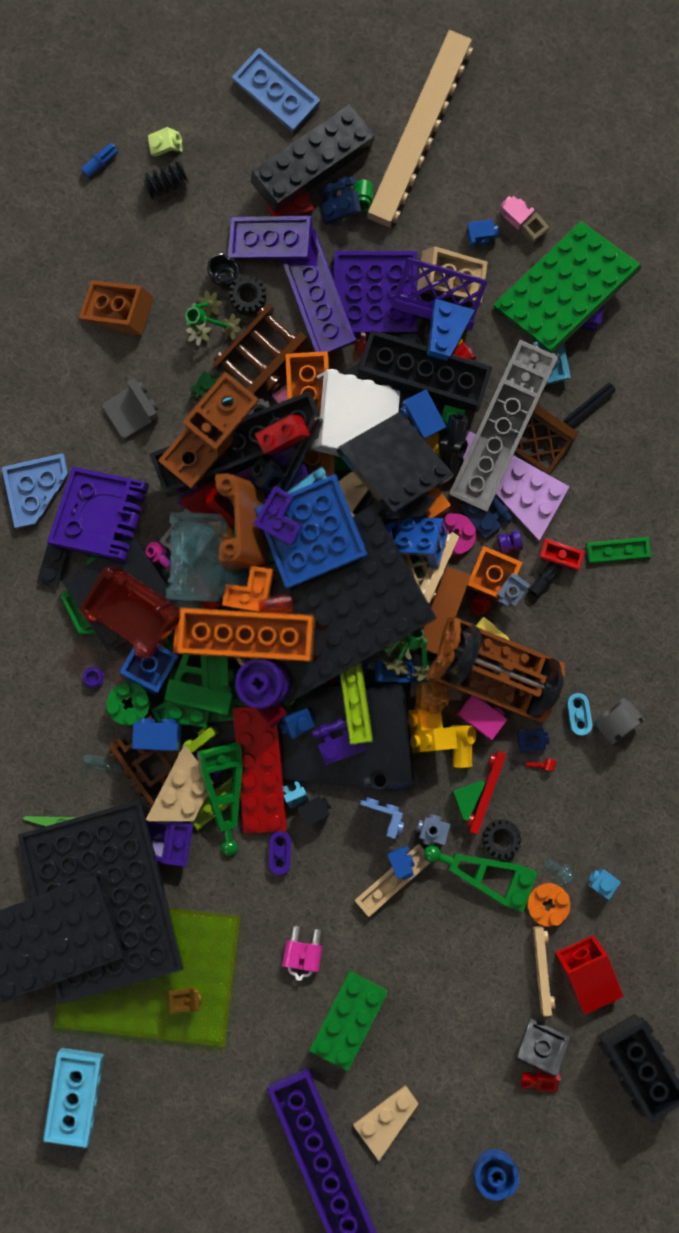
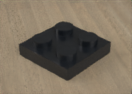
(542, 1048)

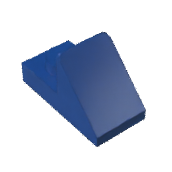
(389, 676)

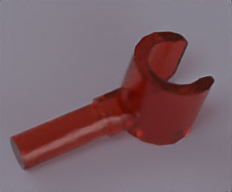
(361, 343)

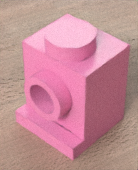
(516, 211)

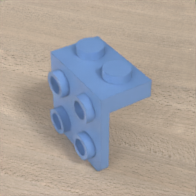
(395, 825)

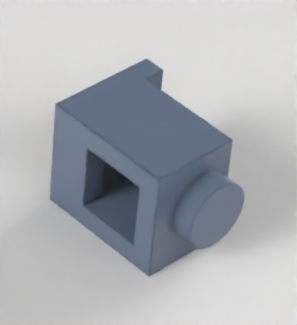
(512, 582)

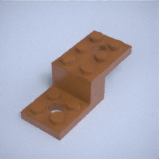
(208, 430)

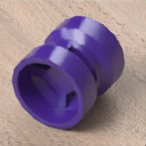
(510, 542)

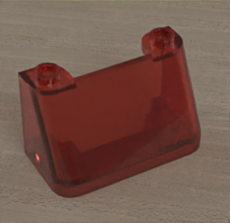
(131, 610)

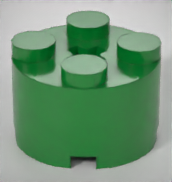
(117, 708)

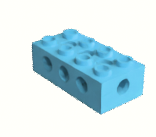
(58, 1128)

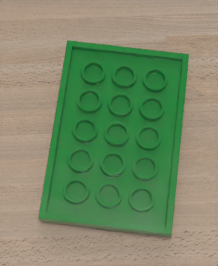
(567, 287)

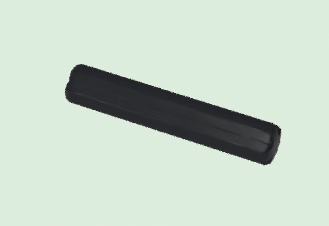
(589, 405)

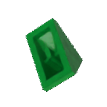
(467, 797)

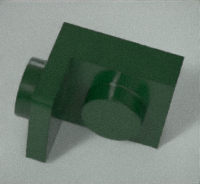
(203, 385)

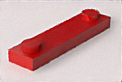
(496, 762)

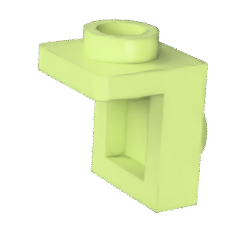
(164, 141)

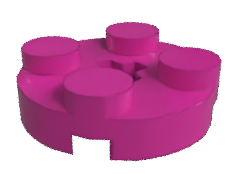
(466, 531)

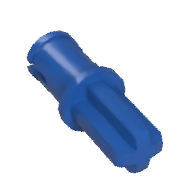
(99, 160)

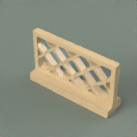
(432, 575)

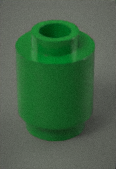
(365, 191)

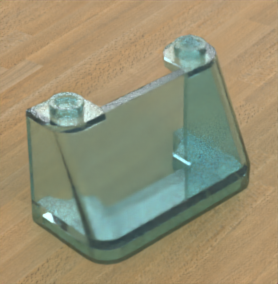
(195, 557)

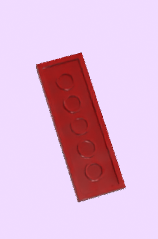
(261, 772)

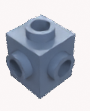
(441, 830)

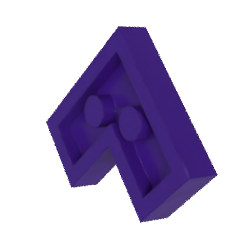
(273, 518)

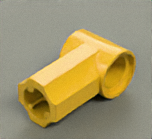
(465, 738)

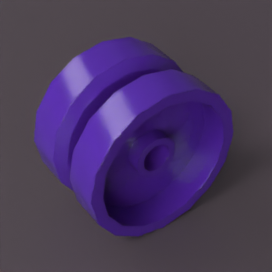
(251, 678)

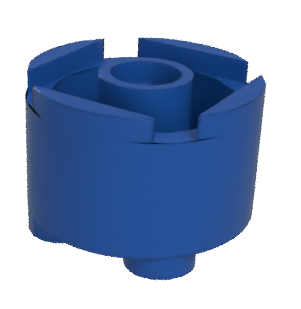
(500, 1186)

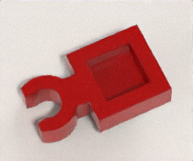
(541, 1082)

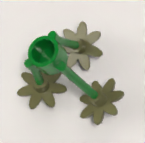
(197, 319)
(409, 646)

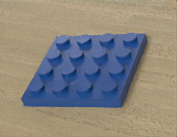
(327, 535)

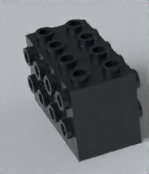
(642, 1066)

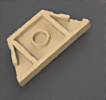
(182, 791)

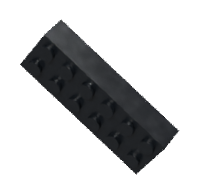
(312, 158)
(411, 369)

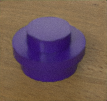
(93, 677)

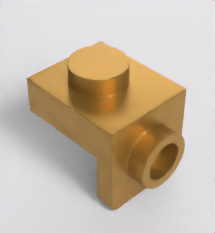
(183, 1000)

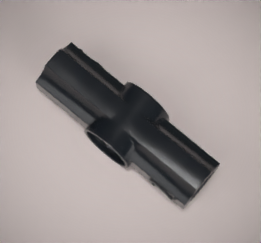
(454, 443)

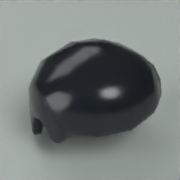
(218, 264)

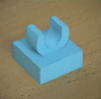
(295, 797)

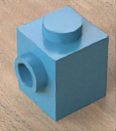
(603, 883)

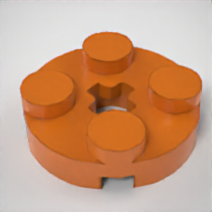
(544, 893)

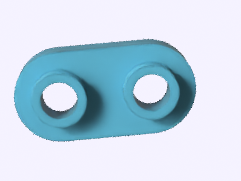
(579, 714)

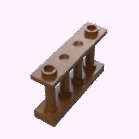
(294, 343)

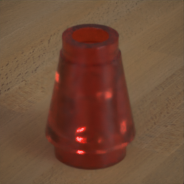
(276, 605)

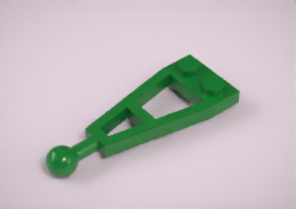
(183, 713)
(215, 760)
(518, 888)

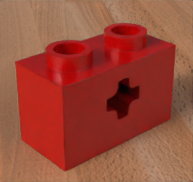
(282, 434)

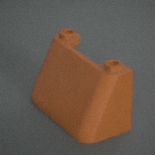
(250, 544)

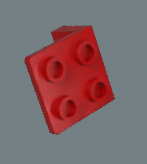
(209, 501)

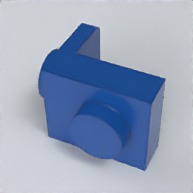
(296, 723)

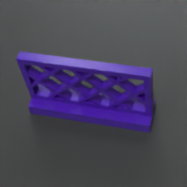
(423, 308)

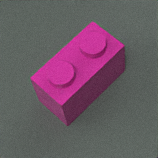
(482, 716)

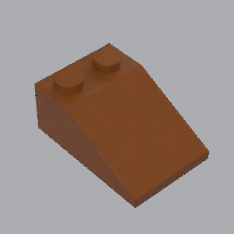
(117, 306)

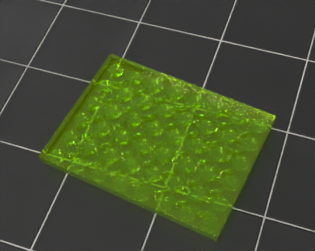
(140, 1009)

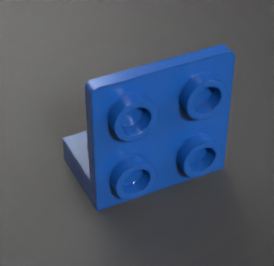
(422, 537)

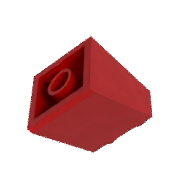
(589, 974)

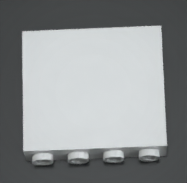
(351, 408)

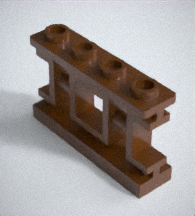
(140, 775)

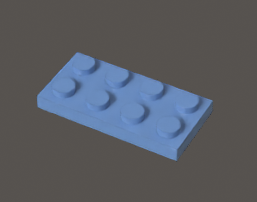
(276, 90)

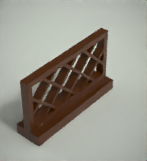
(553, 424)

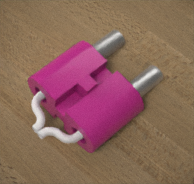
(302, 955)

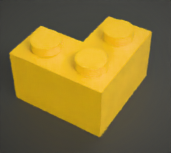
(428, 732)

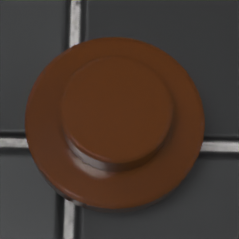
(272, 384)

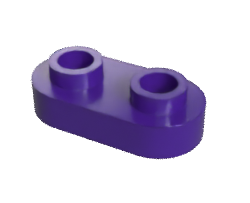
(280, 852)

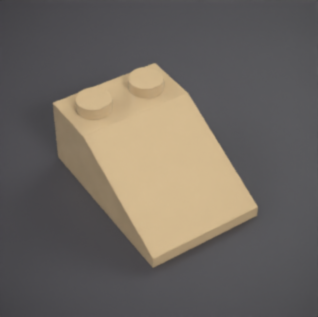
(454, 262)

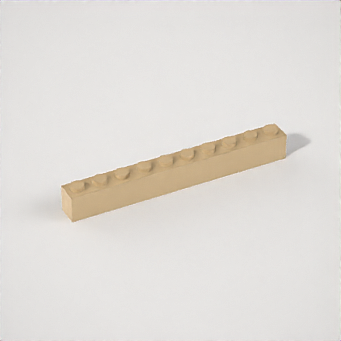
(420, 128)

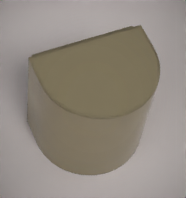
(534, 228)

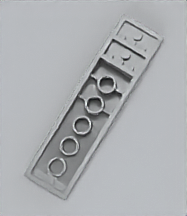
(503, 425)

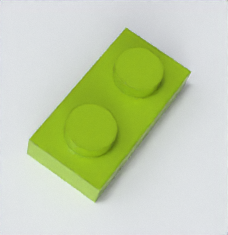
(205, 736)

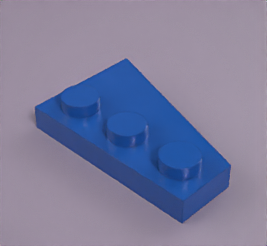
(446, 328)

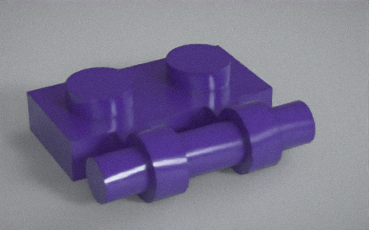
(339, 747)

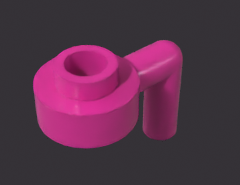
(157, 554)

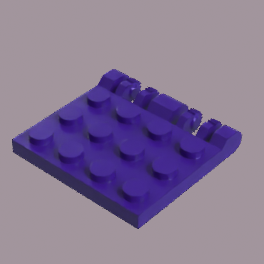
(94, 511)

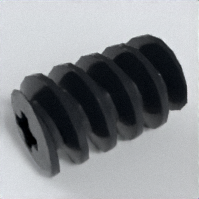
(165, 179)

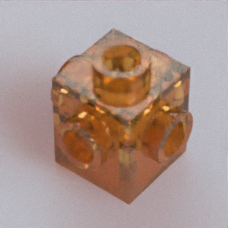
(431, 697)

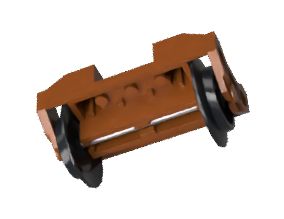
(526, 680)

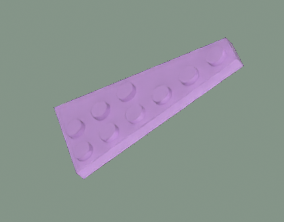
(528, 493)

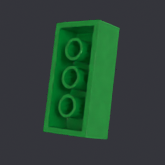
(348, 1020)

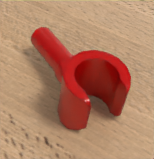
(549, 764)

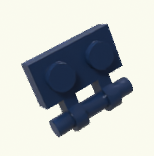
(340, 206)
(483, 520)

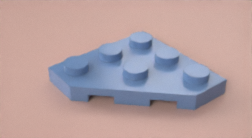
(33, 487)

